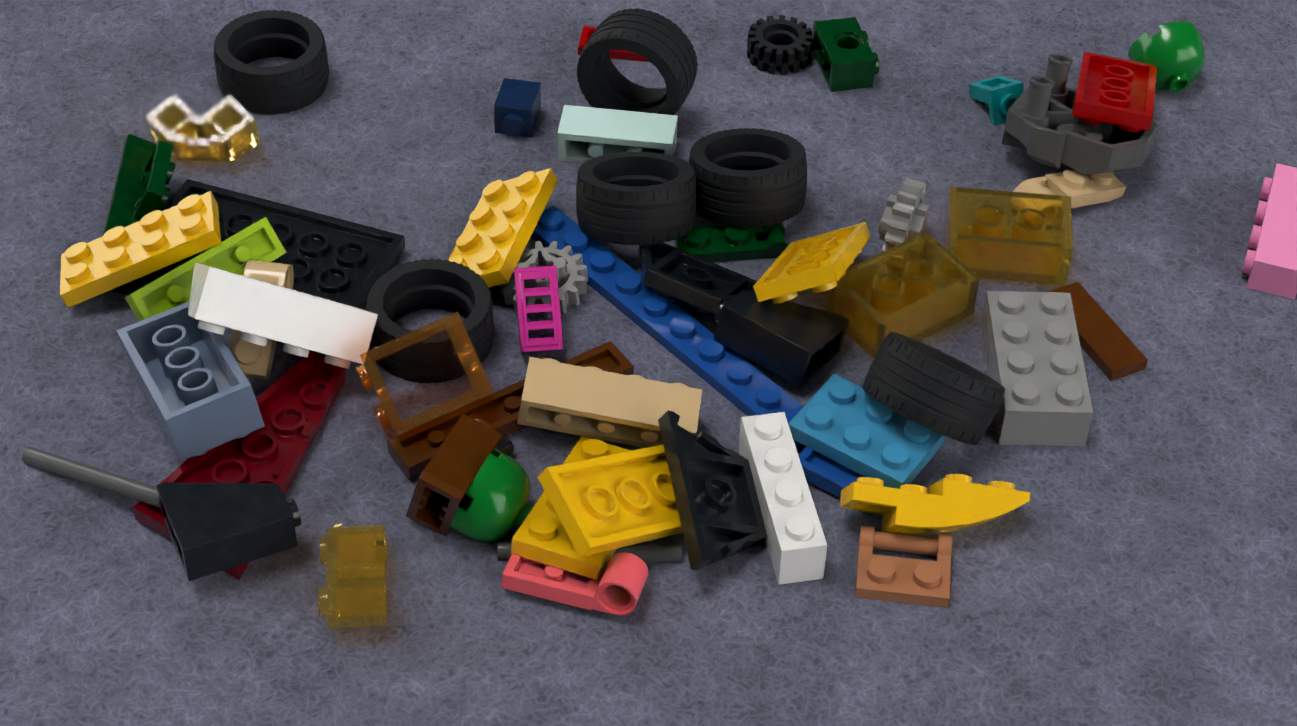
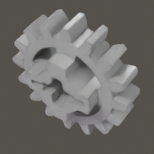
(904, 214)
(570, 274)

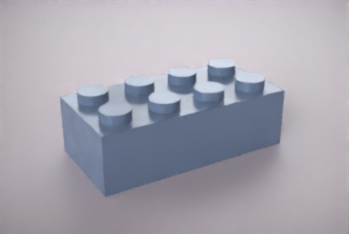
(190, 382)

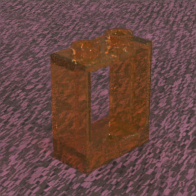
(466, 357)

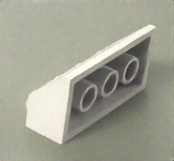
(279, 314)

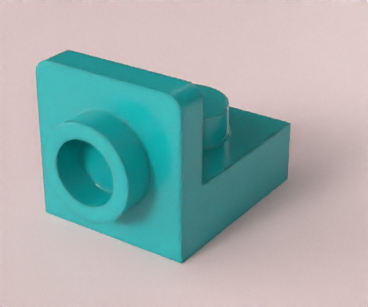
(997, 94)

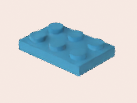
(864, 434)

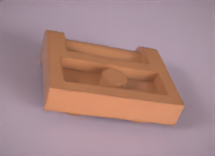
(903, 578)

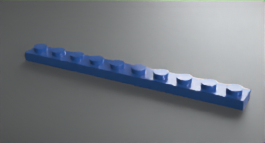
(668, 322)

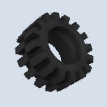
(779, 45)

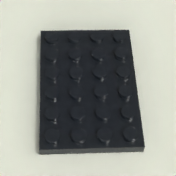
(327, 253)

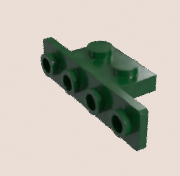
(140, 181)

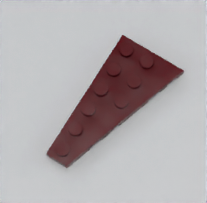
(292, 417)

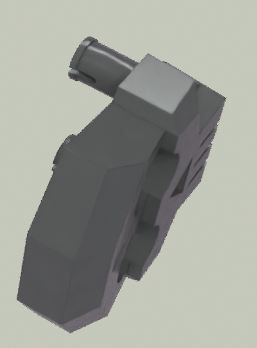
(1052, 136)

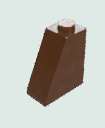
(450, 473)

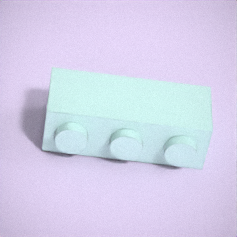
(600, 131)

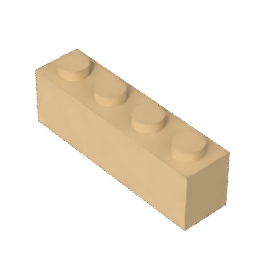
(603, 403)

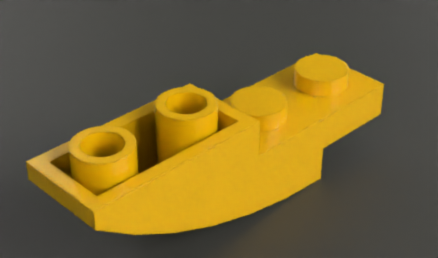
(949, 507)

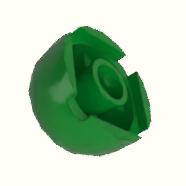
(1174, 51)
(494, 500)

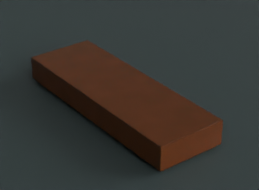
(1102, 337)

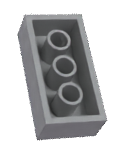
(1040, 363)

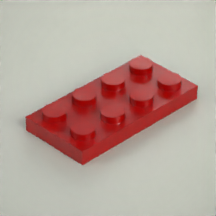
(1115, 92)

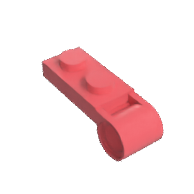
(612, 593)

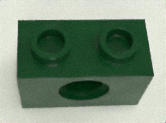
(844, 54)

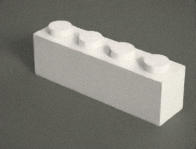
(785, 501)

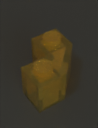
(215, 137)
(354, 575)

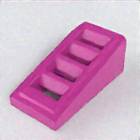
(538, 344)

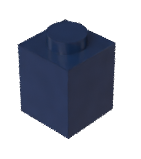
(517, 107)

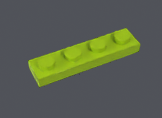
(174, 288)

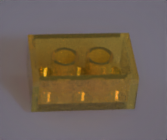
(1010, 234)
(904, 291)

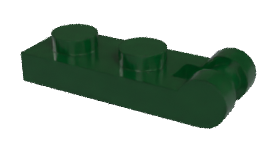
(734, 243)

